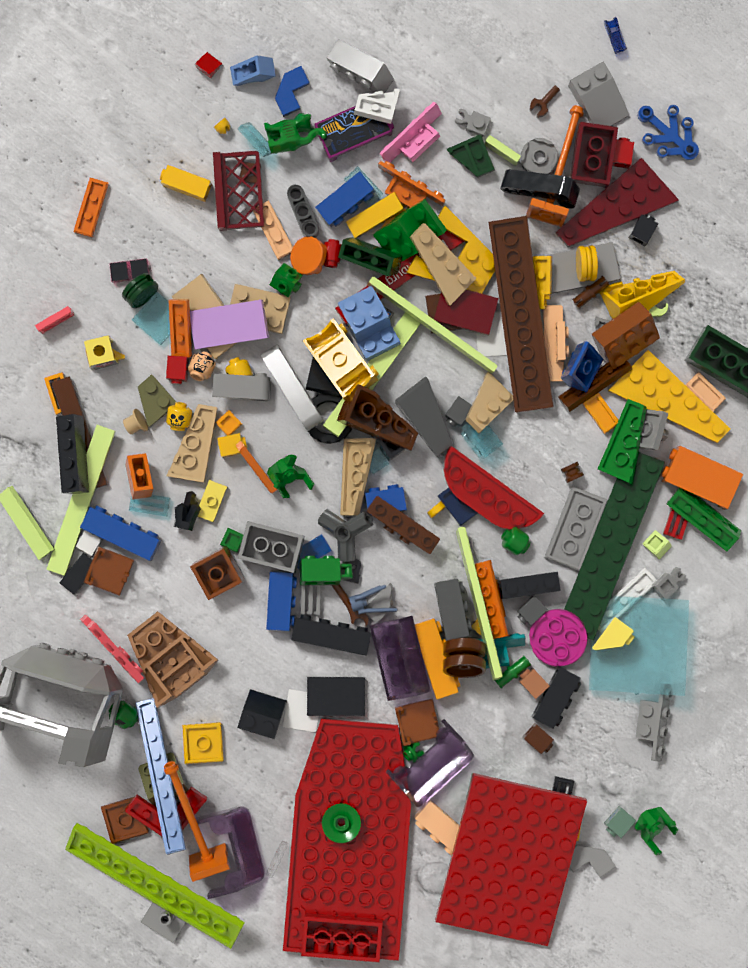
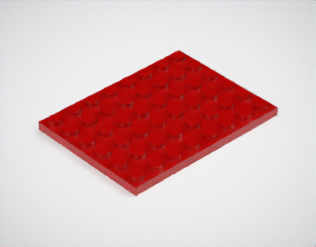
(510, 859)

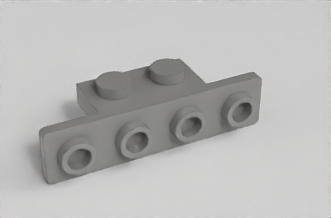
(652, 724)

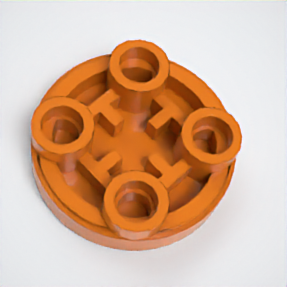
(308, 255)

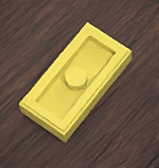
(211, 500)

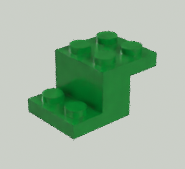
(397, 233)

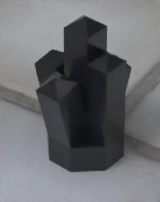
(187, 512)

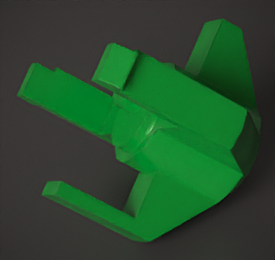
(286, 472)
(652, 823)

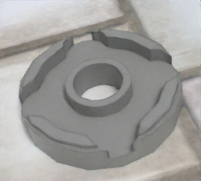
(546, 148)

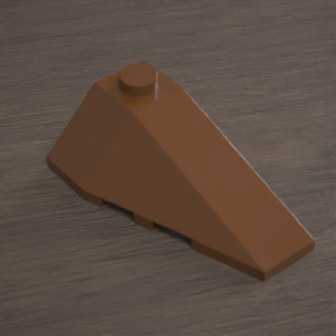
(371, 415)

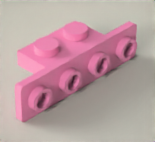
(415, 137)

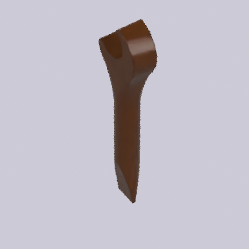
(345, 599)

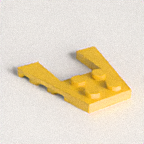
(474, 255)

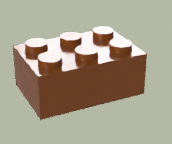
(626, 335)

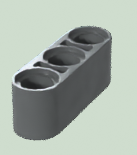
(296, 205)

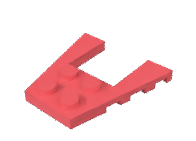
(118, 653)

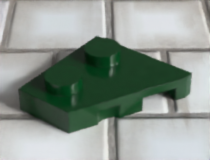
(473, 156)

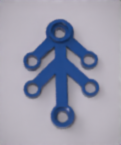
(670, 134)

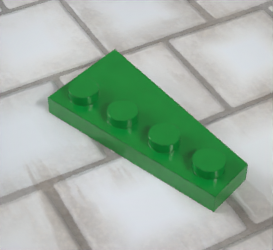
(624, 444)

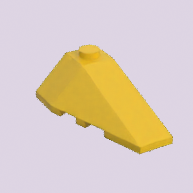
(648, 292)

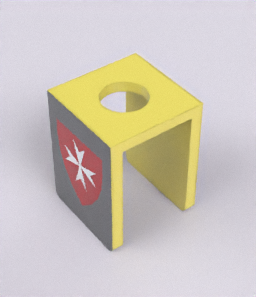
(106, 359)

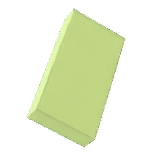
(502, 150)

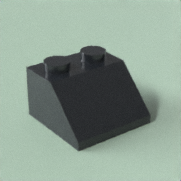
(262, 714)

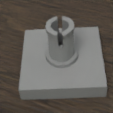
(653, 429)
(163, 922)

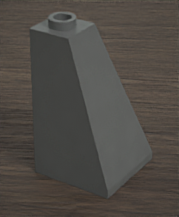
(424, 415)

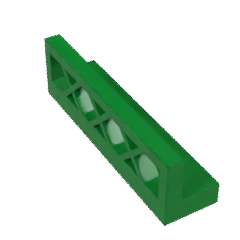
(705, 518)

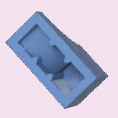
(253, 70)

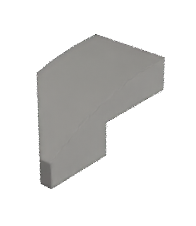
(382, 600)

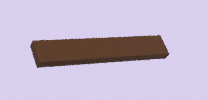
(69, 405)

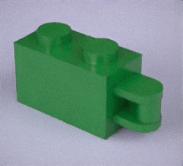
(323, 571)

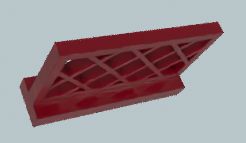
(222, 195)

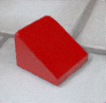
(208, 64)

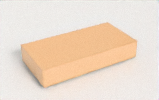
(705, 391)

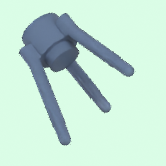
(358, 602)

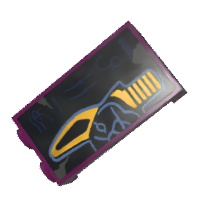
(350, 132)

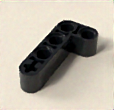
(541, 185)

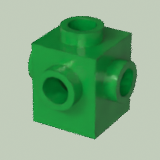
(286, 280)

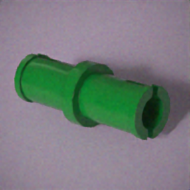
(513, 671)

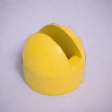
(222, 126)

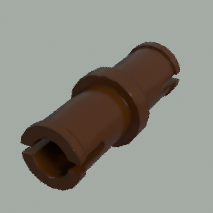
(591, 291)

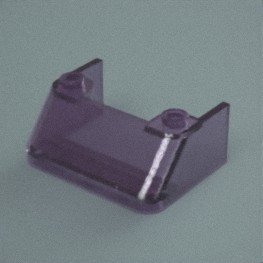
(434, 767)
(245, 848)

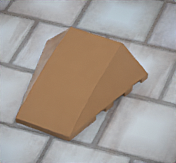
(169, 658)

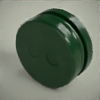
(140, 290)

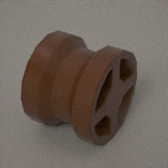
(572, 472)

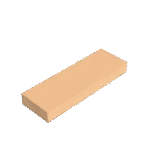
(274, 232)

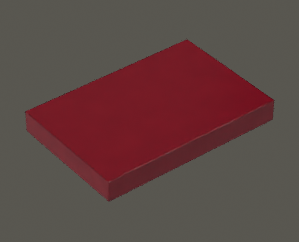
(469, 312)

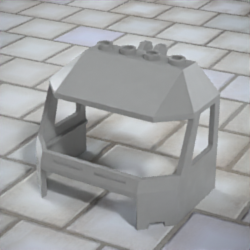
(72, 671)

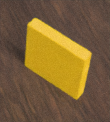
(202, 743)

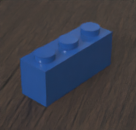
(346, 199)
(281, 601)

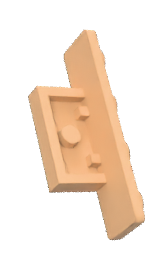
(554, 337)

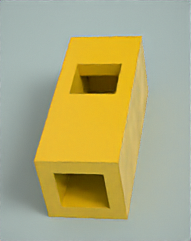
(185, 183)

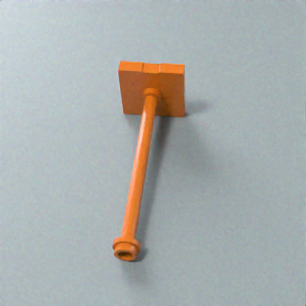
(547, 211)
(207, 861)

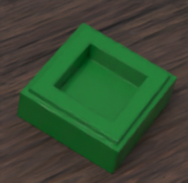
(232, 539)

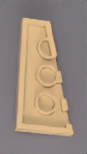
(443, 265)

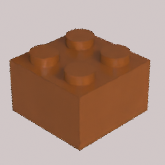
(217, 572)

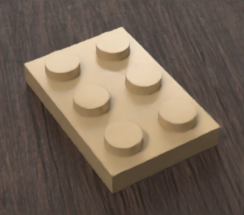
(275, 305)

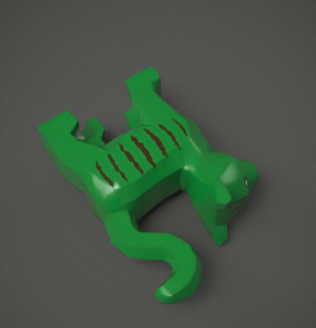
(288, 136)

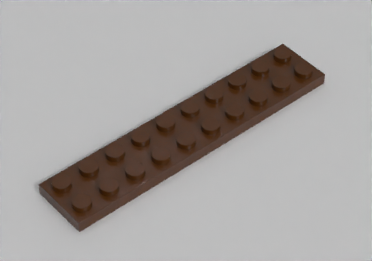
(521, 314)

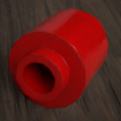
(332, 254)

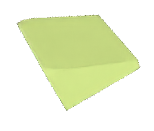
(657, 544)

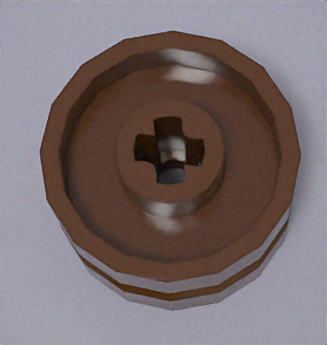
(464, 657)

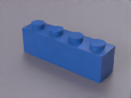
(120, 533)

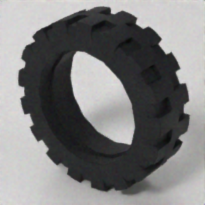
(323, 437)

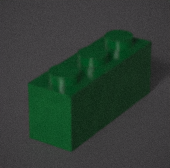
(370, 256)

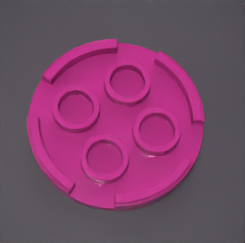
(558, 637)

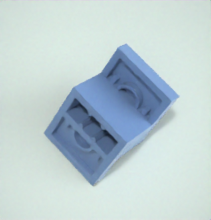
(369, 323)

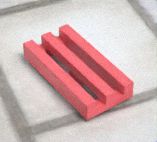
(54, 320)

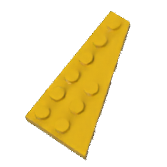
(661, 390)

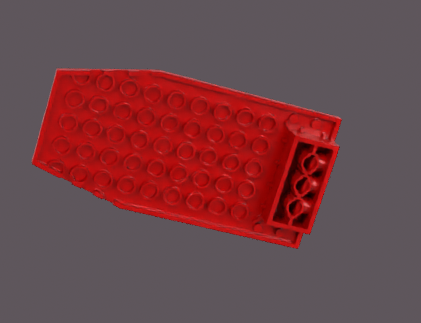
(349, 894)

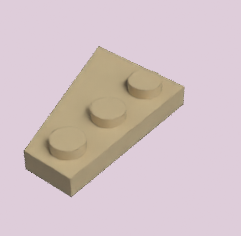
(489, 402)

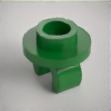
(410, 753)

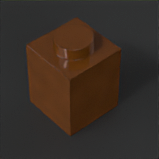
(538, 739)

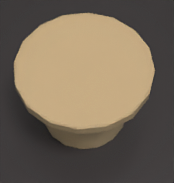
(135, 422)

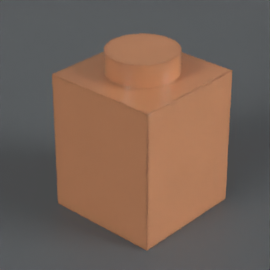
(533, 682)

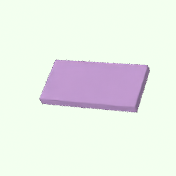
(229, 324)

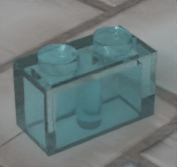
(483, 442)

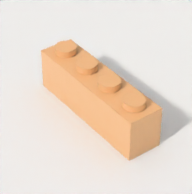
(439, 824)

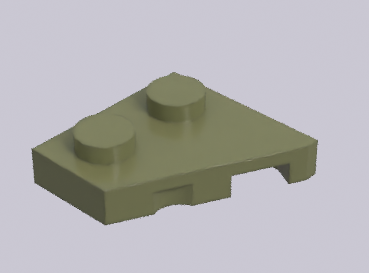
(154, 400)

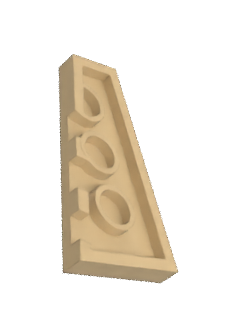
(194, 452)
(355, 471)

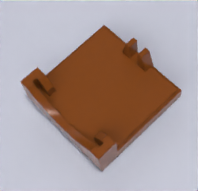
(108, 570)
(417, 721)

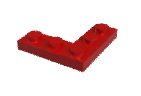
(148, 815)

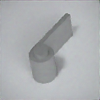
(242, 386)

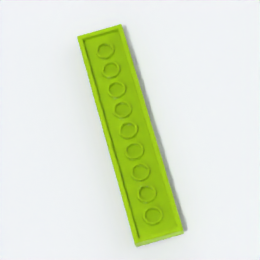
(154, 885)

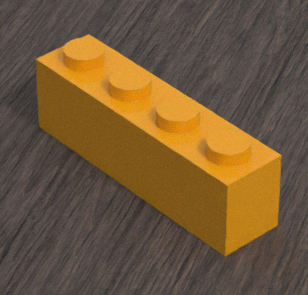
(433, 657)

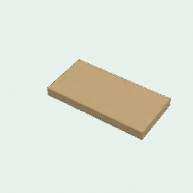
(201, 297)

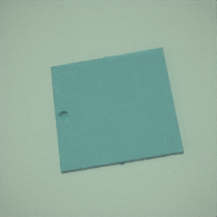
(654, 658)

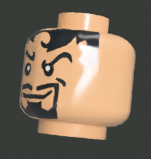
(201, 366)

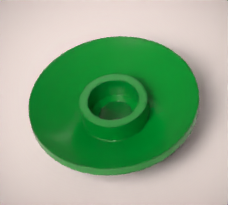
(339, 833)

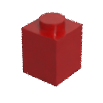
(623, 153)
(177, 369)

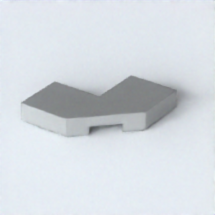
(597, 857)

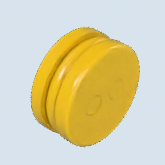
(586, 263)

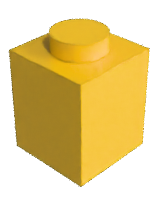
(228, 444)

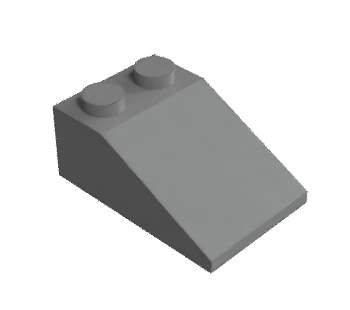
(599, 96)

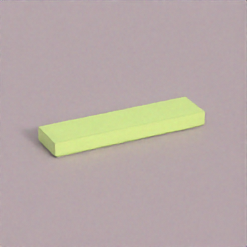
(25, 523)

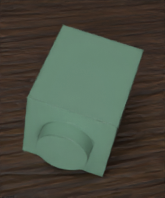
(619, 822)

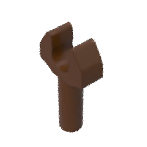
(544, 101)

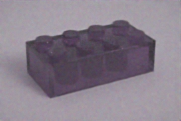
(400, 658)

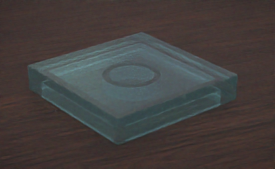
(154, 318)

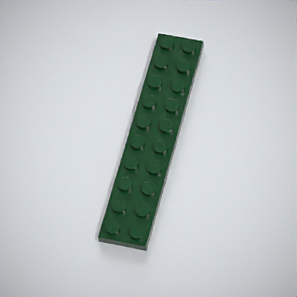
(612, 543)

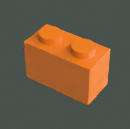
(139, 476)

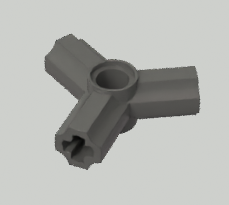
(354, 526)

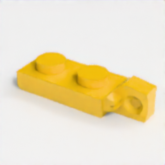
(543, 275)

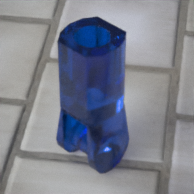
(615, 37)

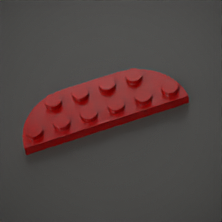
(486, 493)

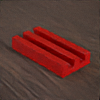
(673, 534)

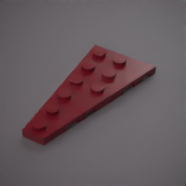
(626, 199)

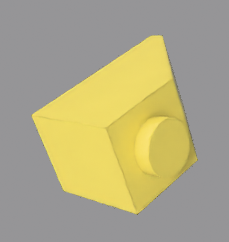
(614, 636)

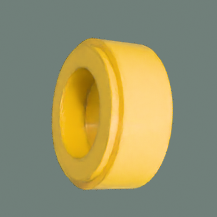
(436, 509)

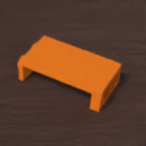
(702, 476)

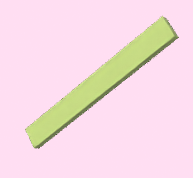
(432, 325)
(404, 330)
(80, 502)
(479, 603)

